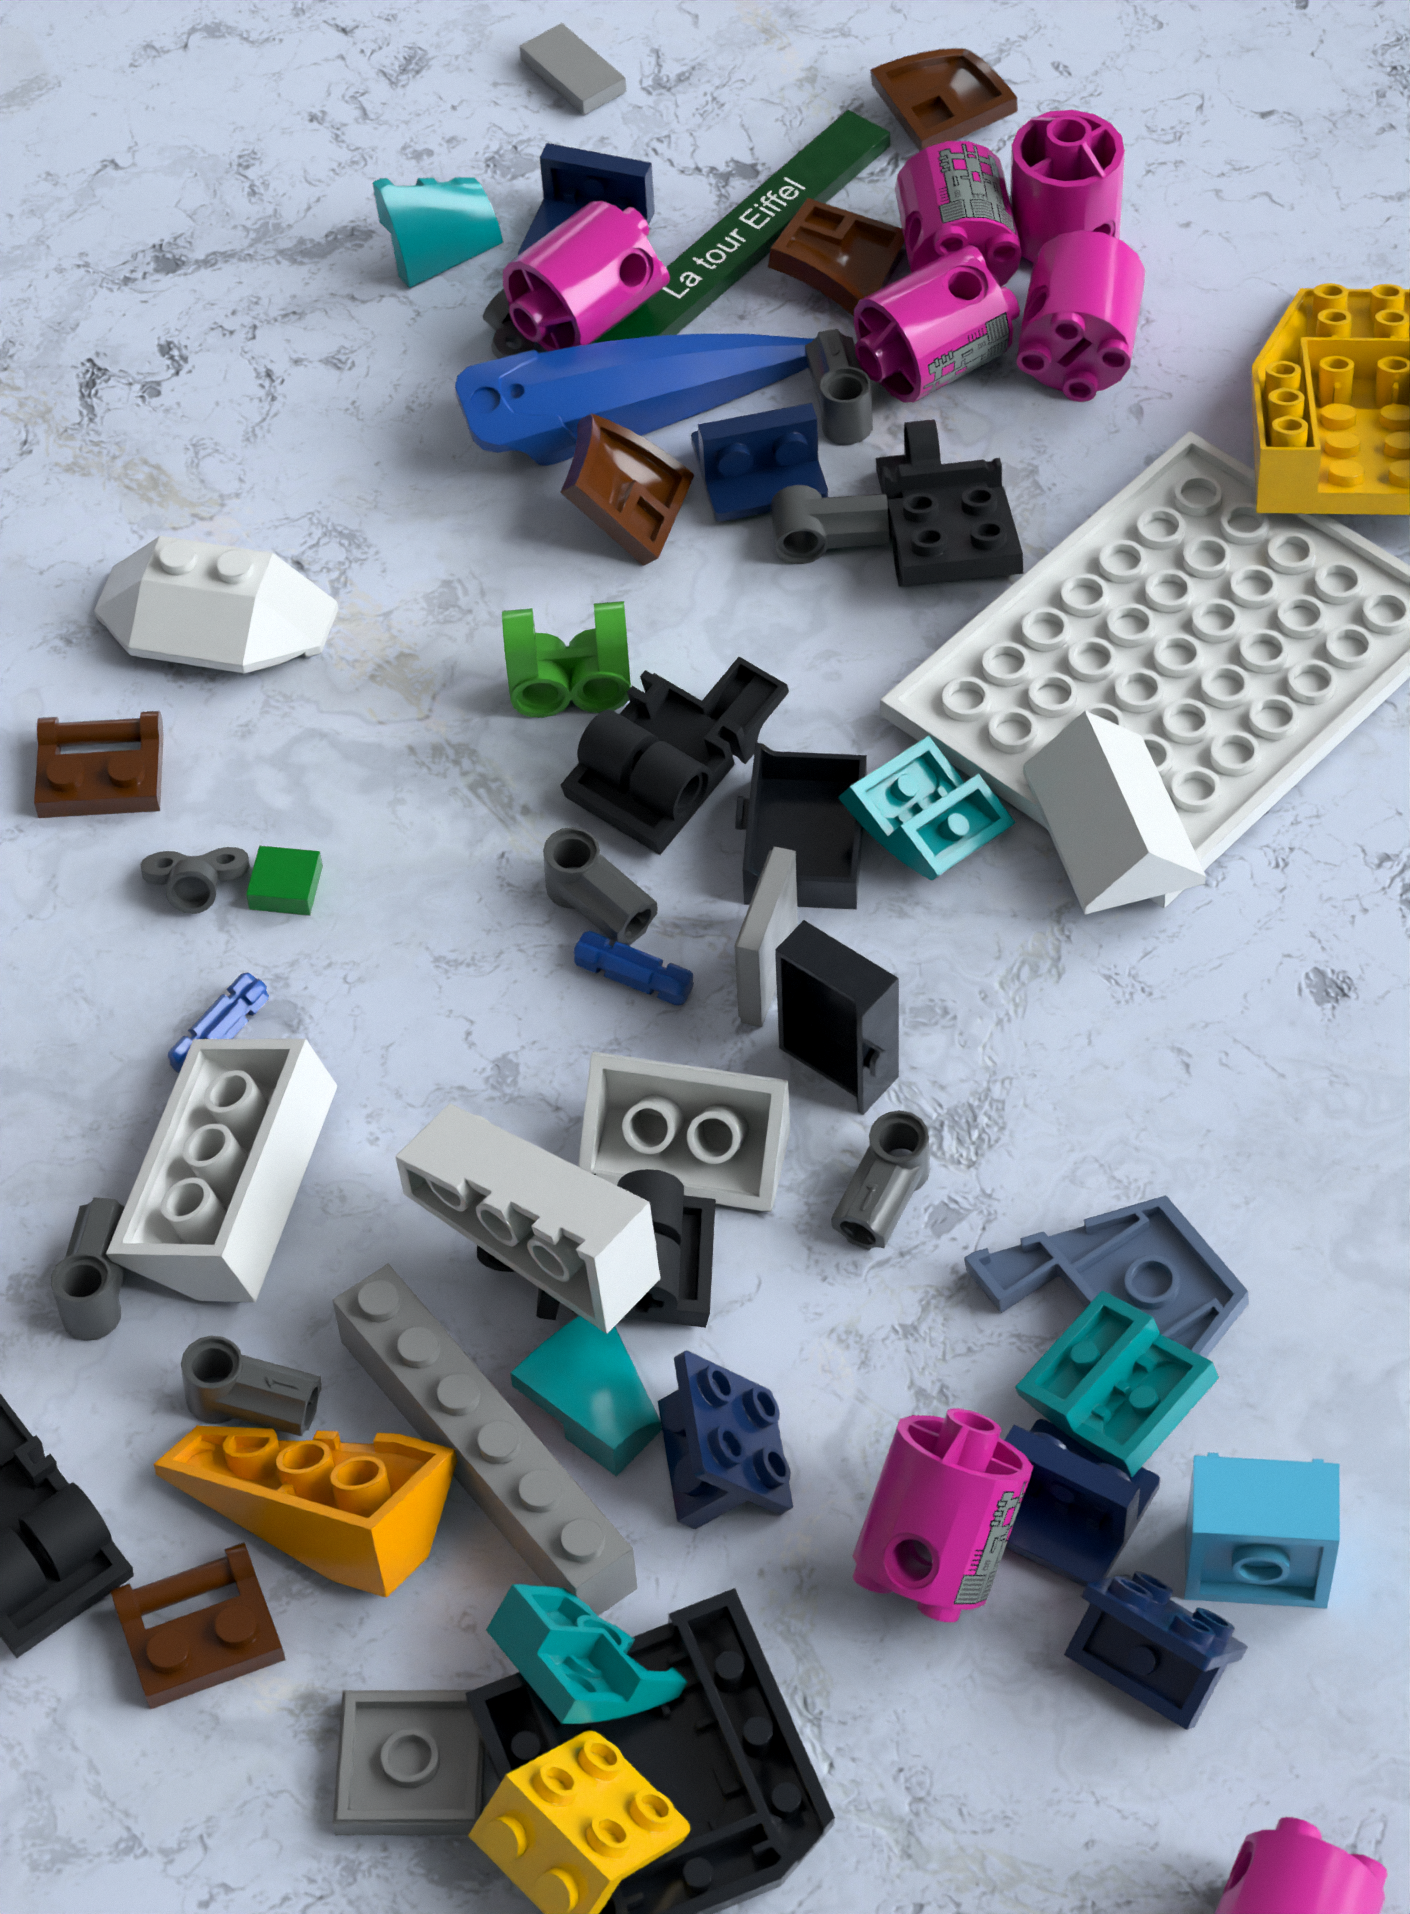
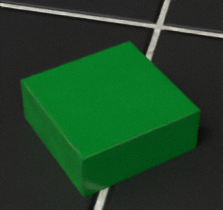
(284, 880)

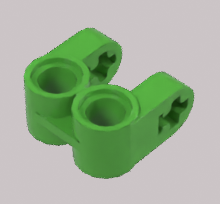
(549, 674)

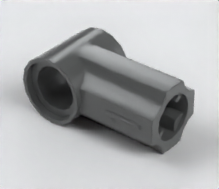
(840, 387)
(810, 524)
(595, 886)
(883, 1181)
(90, 1273)
(251, 1388)

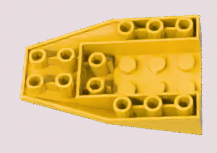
(1335, 404)

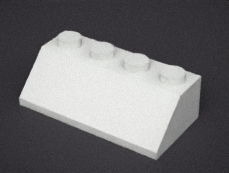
(224, 1167)

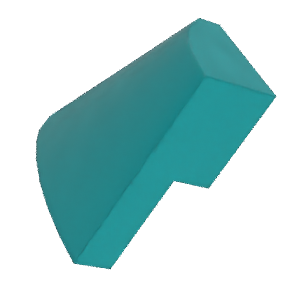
(435, 224)
(593, 1391)
(576, 1657)

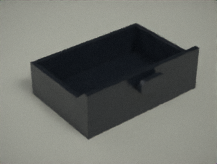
(799, 810)
(838, 1013)

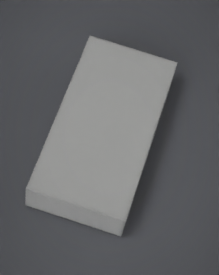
(572, 68)

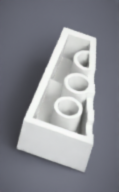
(535, 1213)

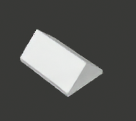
(1110, 816)
(703, 1125)

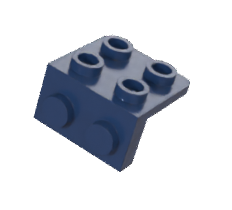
(581, 176)

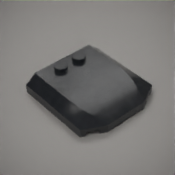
(715, 1751)

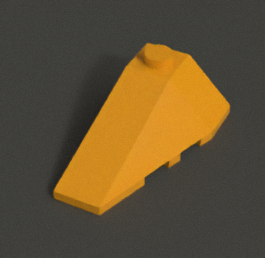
(335, 1506)

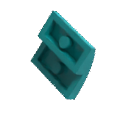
(926, 810)
(1117, 1383)

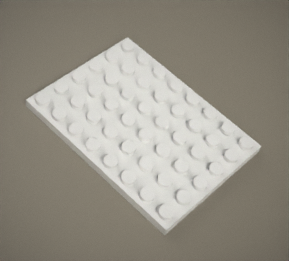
(1187, 620)

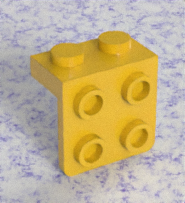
(576, 1825)

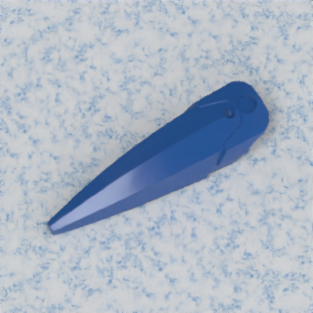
(640, 383)

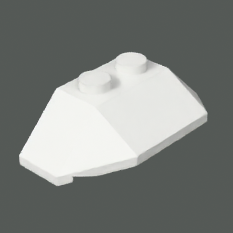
(213, 606)

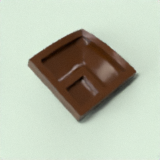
(943, 94)
(838, 252)
(626, 486)

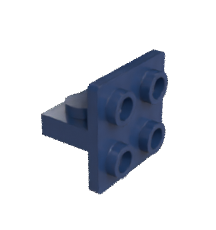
(755, 457)
(722, 1443)
(1075, 1505)
(1153, 1645)

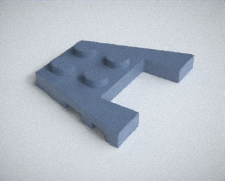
(1134, 1253)

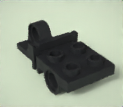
(946, 517)
(669, 751)
(683, 1247)
(52, 1542)

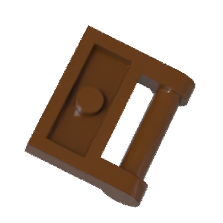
(99, 780)
(205, 1644)

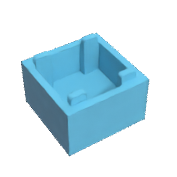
(1262, 1531)

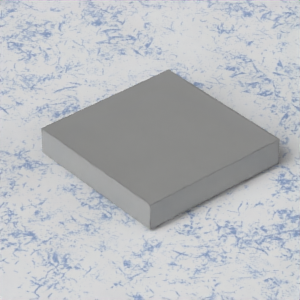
(766, 925)
(408, 1764)

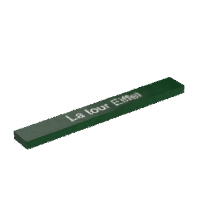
(754, 226)

